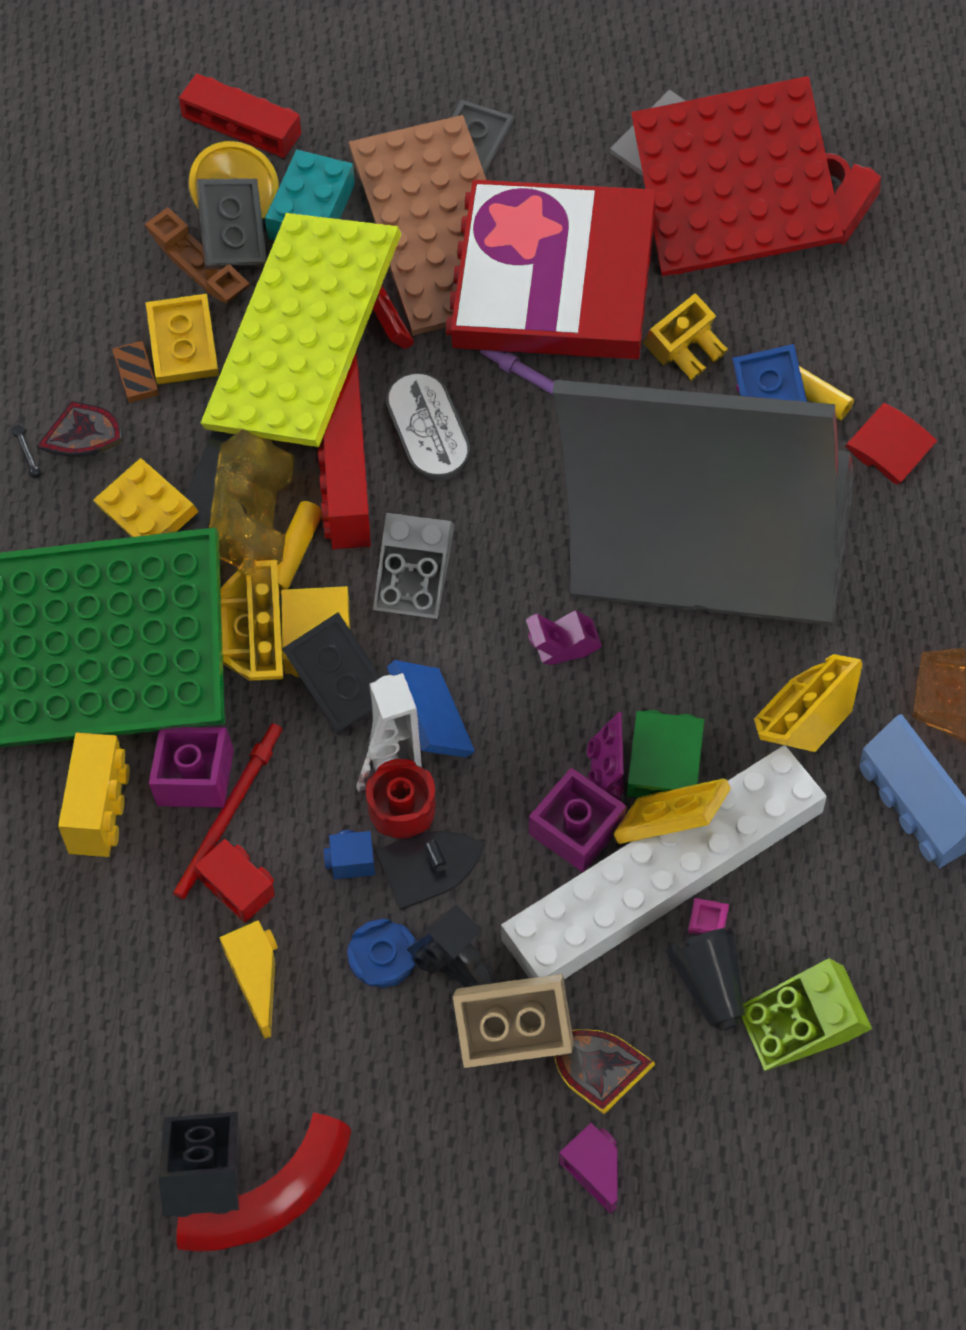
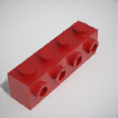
(240, 115)

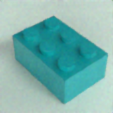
(311, 188)

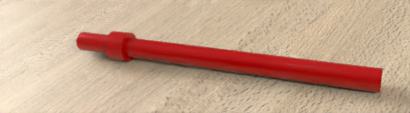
(258, 756)

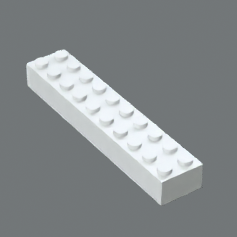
(662, 871)

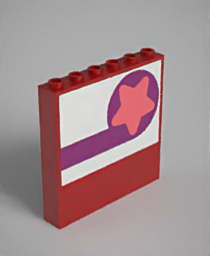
(552, 269)

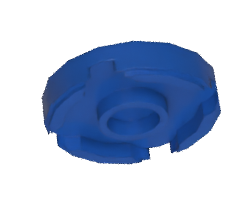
(381, 965)

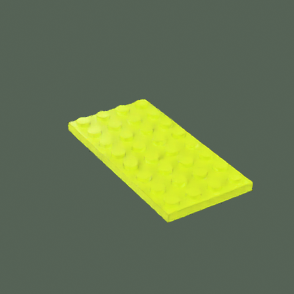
(301, 329)

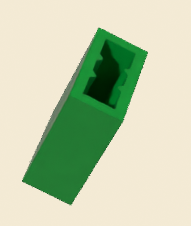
(664, 752)

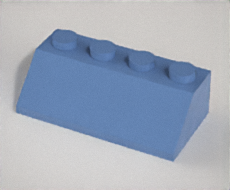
(917, 790)

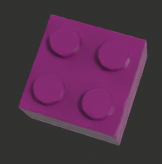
(191, 767)
(576, 819)

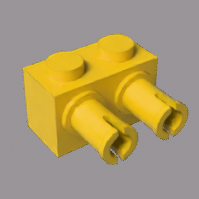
(679, 329)

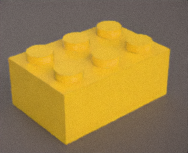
(93, 795)

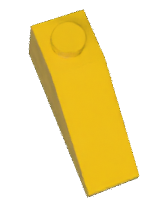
(253, 964)

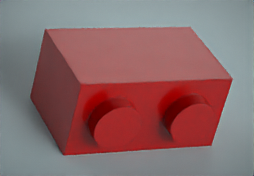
(235, 879)

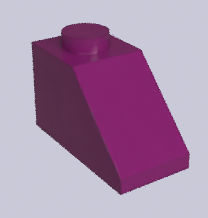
(593, 1163)

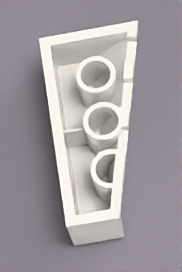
(393, 726)

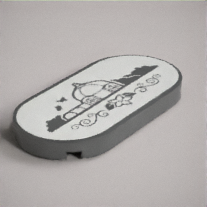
(428, 426)

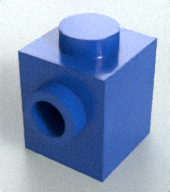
(350, 854)

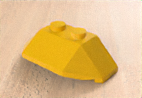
(252, 623)
(811, 704)

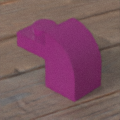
(564, 639)

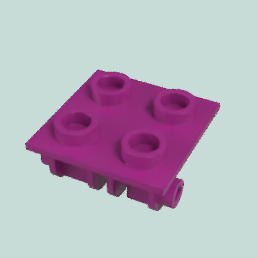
(607, 757)

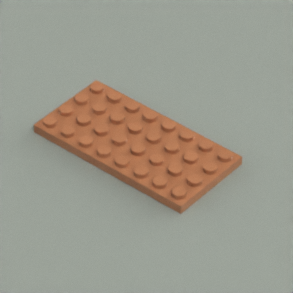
(420, 184)

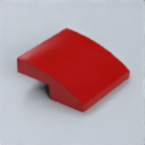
(891, 443)

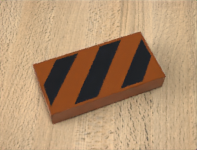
(135, 371)

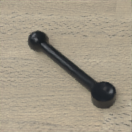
(18, 432)

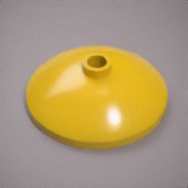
(236, 161)

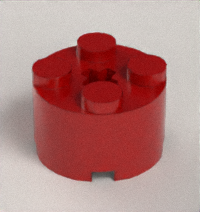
(401, 816)

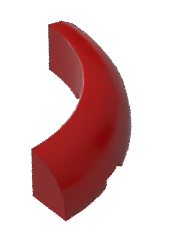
(277, 1200)

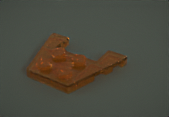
(942, 691)

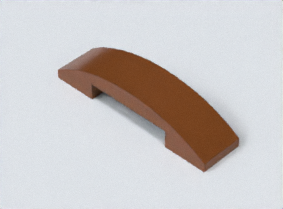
(187, 253)

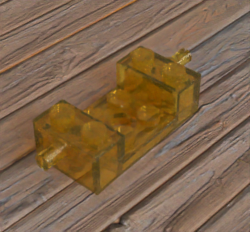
(249, 474)

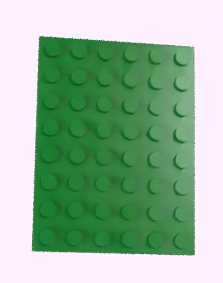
(111, 637)

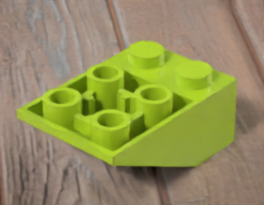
(805, 1015)

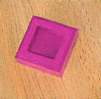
(707, 916)

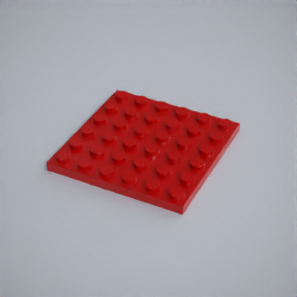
(737, 176)

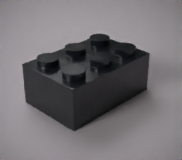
(200, 1164)

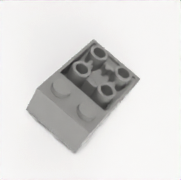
(413, 565)

